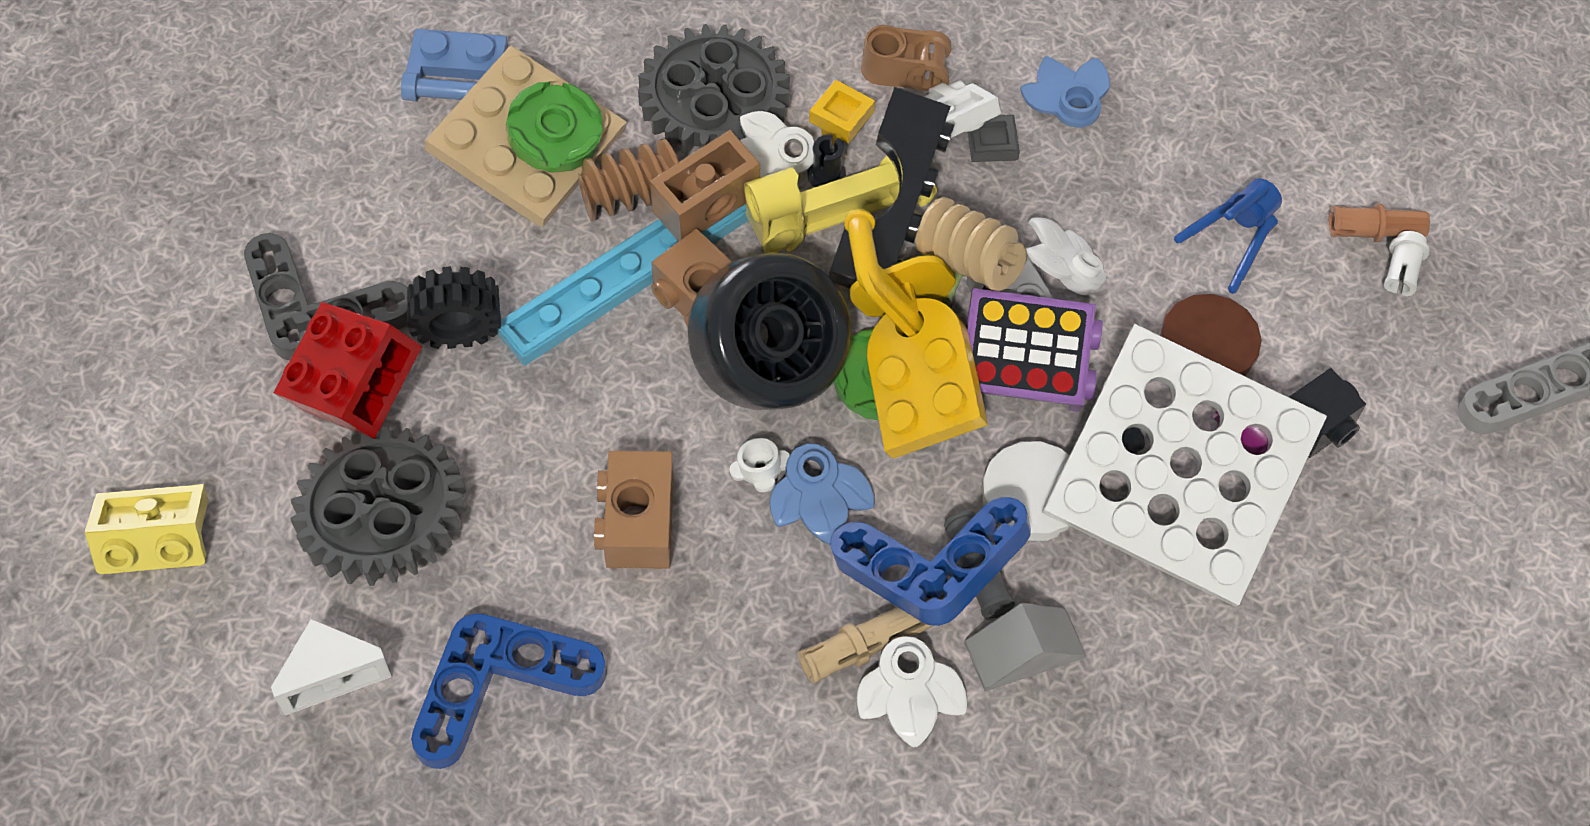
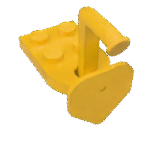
(924, 381)

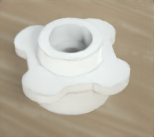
(758, 452)

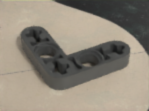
(297, 312)

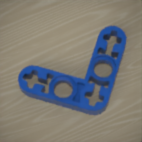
(929, 577)
(496, 659)

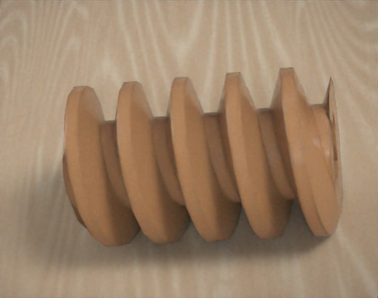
(623, 179)

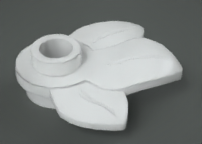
(766, 142)
(1066, 257)
(914, 697)

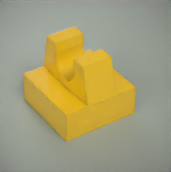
(841, 112)

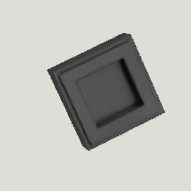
(995, 140)

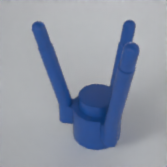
(1249, 208)

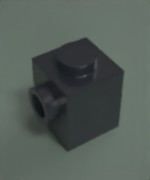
(1337, 401)

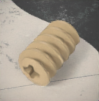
(971, 244)

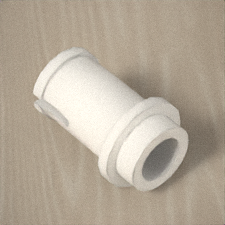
(1407, 256)

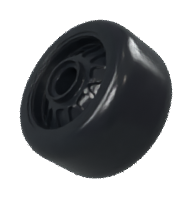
(804, 325)

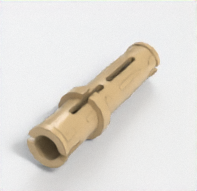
(858, 643)

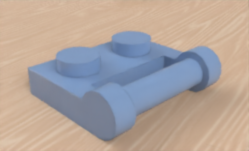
(449, 56)

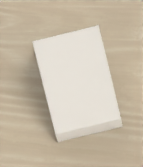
(325, 667)

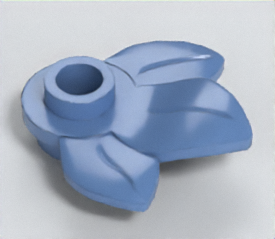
(1061, 88)
(819, 500)

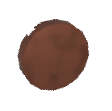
(1216, 330)

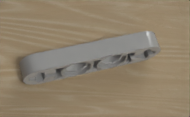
(1541, 377)

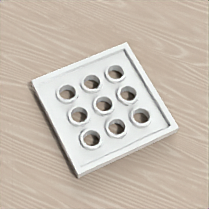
(1241, 405)

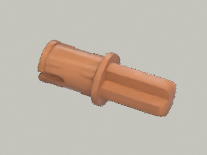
(1376, 222)

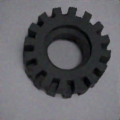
(453, 308)

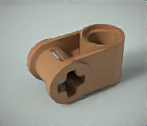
(902, 56)

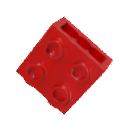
(348, 369)

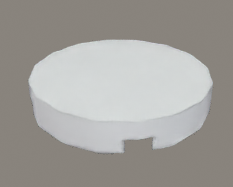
(1029, 475)

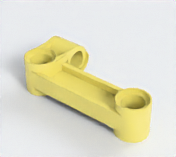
(785, 215)

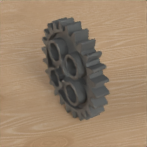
(708, 83)
(378, 506)

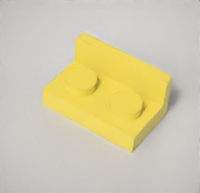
(147, 529)

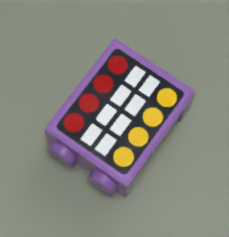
(1033, 346)

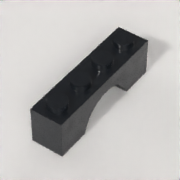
(909, 137)

